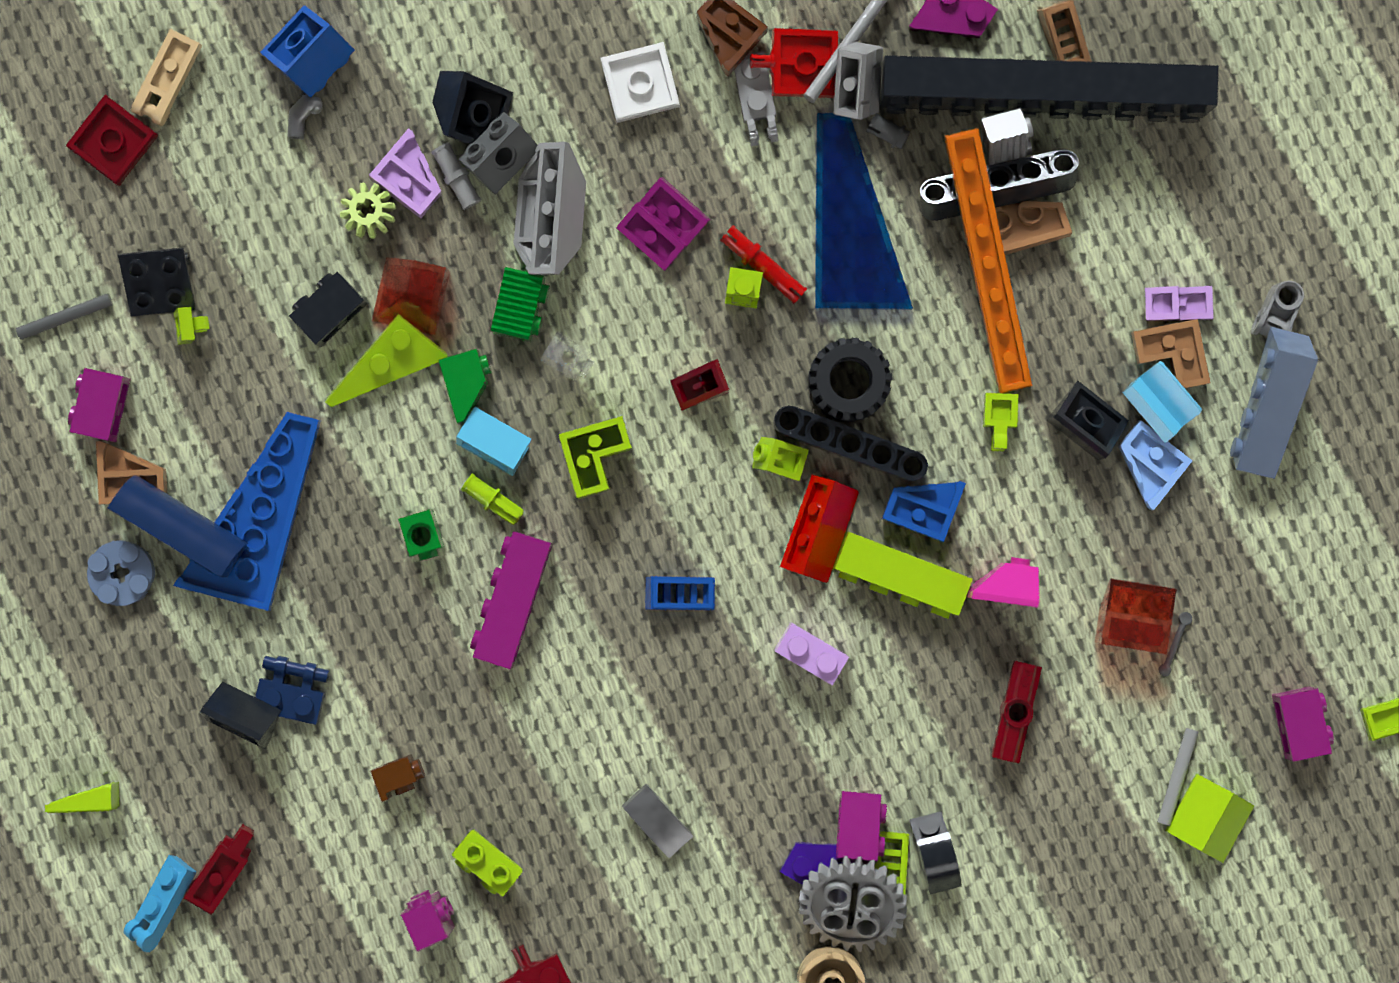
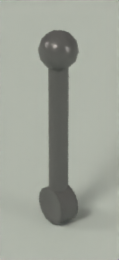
(1185, 619)

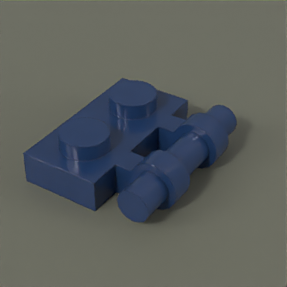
(296, 702)

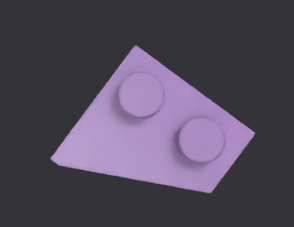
(407, 176)

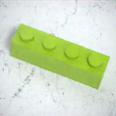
(902, 574)

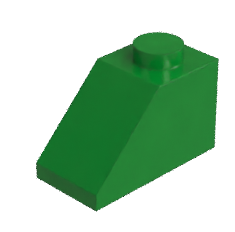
(465, 381)

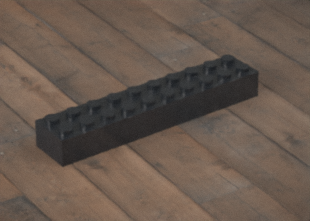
(1048, 88)

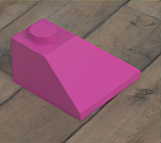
(1009, 583)

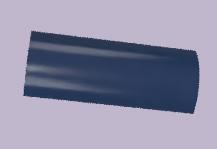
(178, 526)

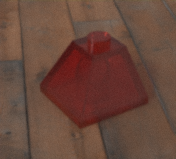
(413, 291)

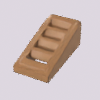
(1049, 28)

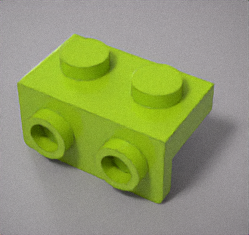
(487, 862)

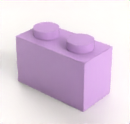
(811, 653)

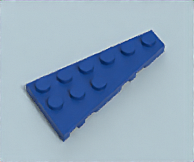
(263, 516)

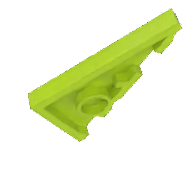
(393, 355)

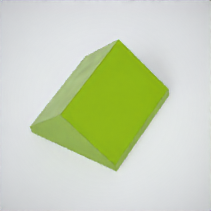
(1209, 818)

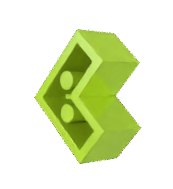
(585, 450)

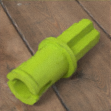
(492, 499)

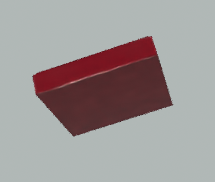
(112, 140)

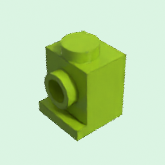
(743, 288)

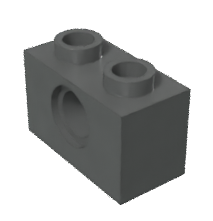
(499, 153)

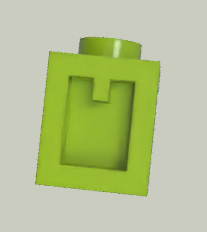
(779, 458)

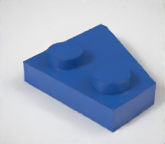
(924, 508)

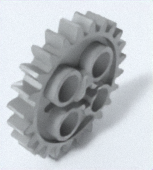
(878, 904)

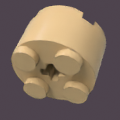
(831, 963)

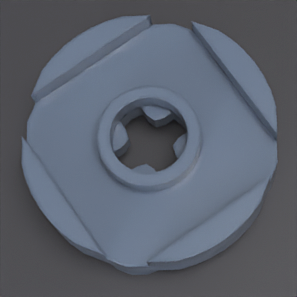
(110, 589)

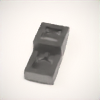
(657, 820)

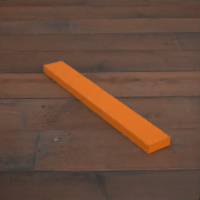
(988, 260)

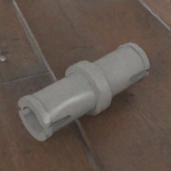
(456, 176)

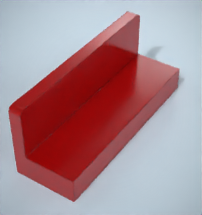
(819, 528)

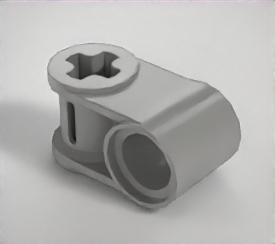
(1276, 313)

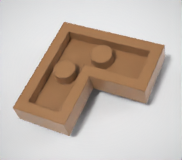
(1180, 344)

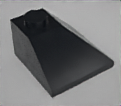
(468, 104)

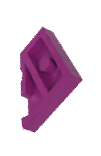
(954, 17)

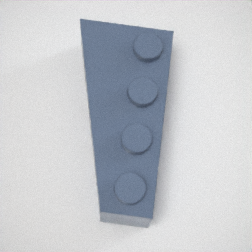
(1274, 402)

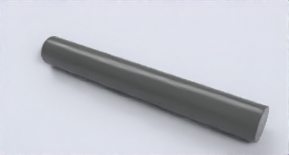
(64, 316)

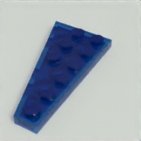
(852, 244)

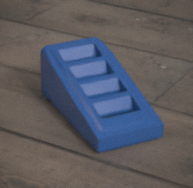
(651, 593)

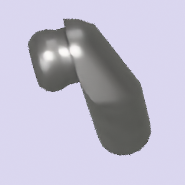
(298, 114)

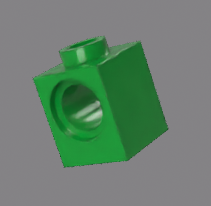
(413, 522)

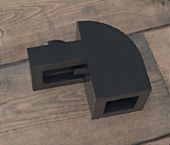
(936, 853)

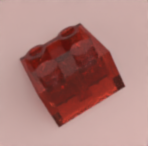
(1136, 616)

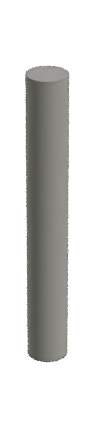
(1178, 776)

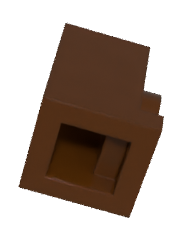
(397, 776)

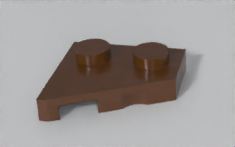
(729, 31)

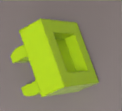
(187, 326)

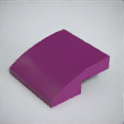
(663, 223)

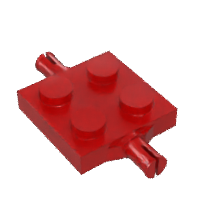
(797, 60)

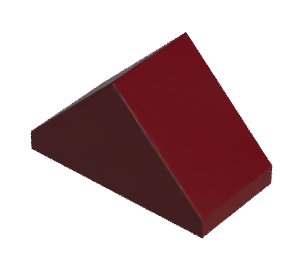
(700, 385)

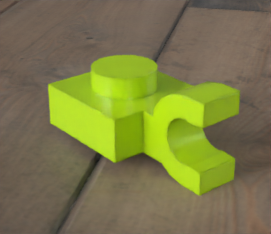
(1000, 413)

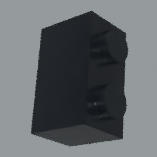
(327, 308)

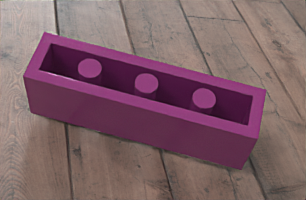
(512, 599)

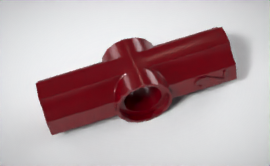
(1012, 733)

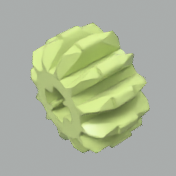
(372, 221)

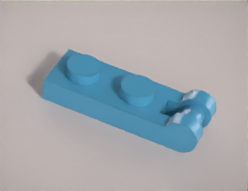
(160, 904)

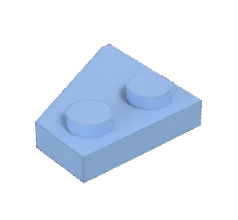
(1152, 463)

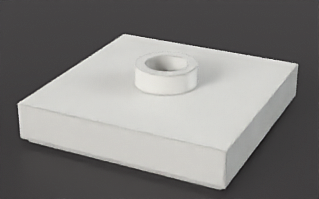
(640, 82)

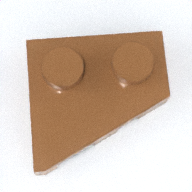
(118, 466)

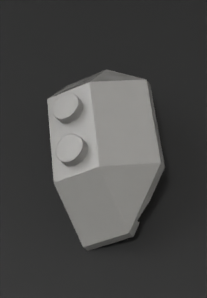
(550, 209)

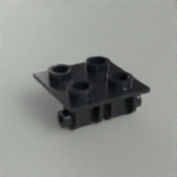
(156, 281)

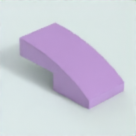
(1179, 303)

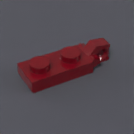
(220, 871)

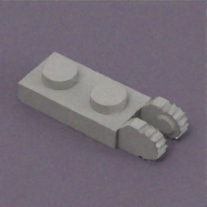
(756, 98)

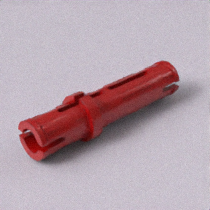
(761, 262)

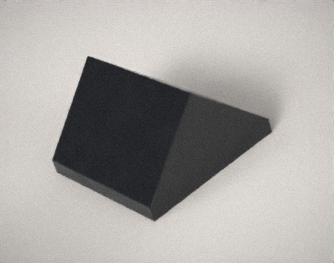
(1088, 421)
(241, 714)

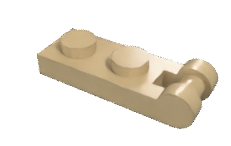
(166, 76)

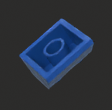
(308, 51)

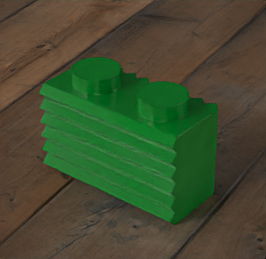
(519, 305)

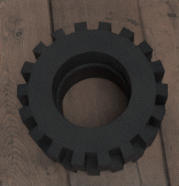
(865, 355)

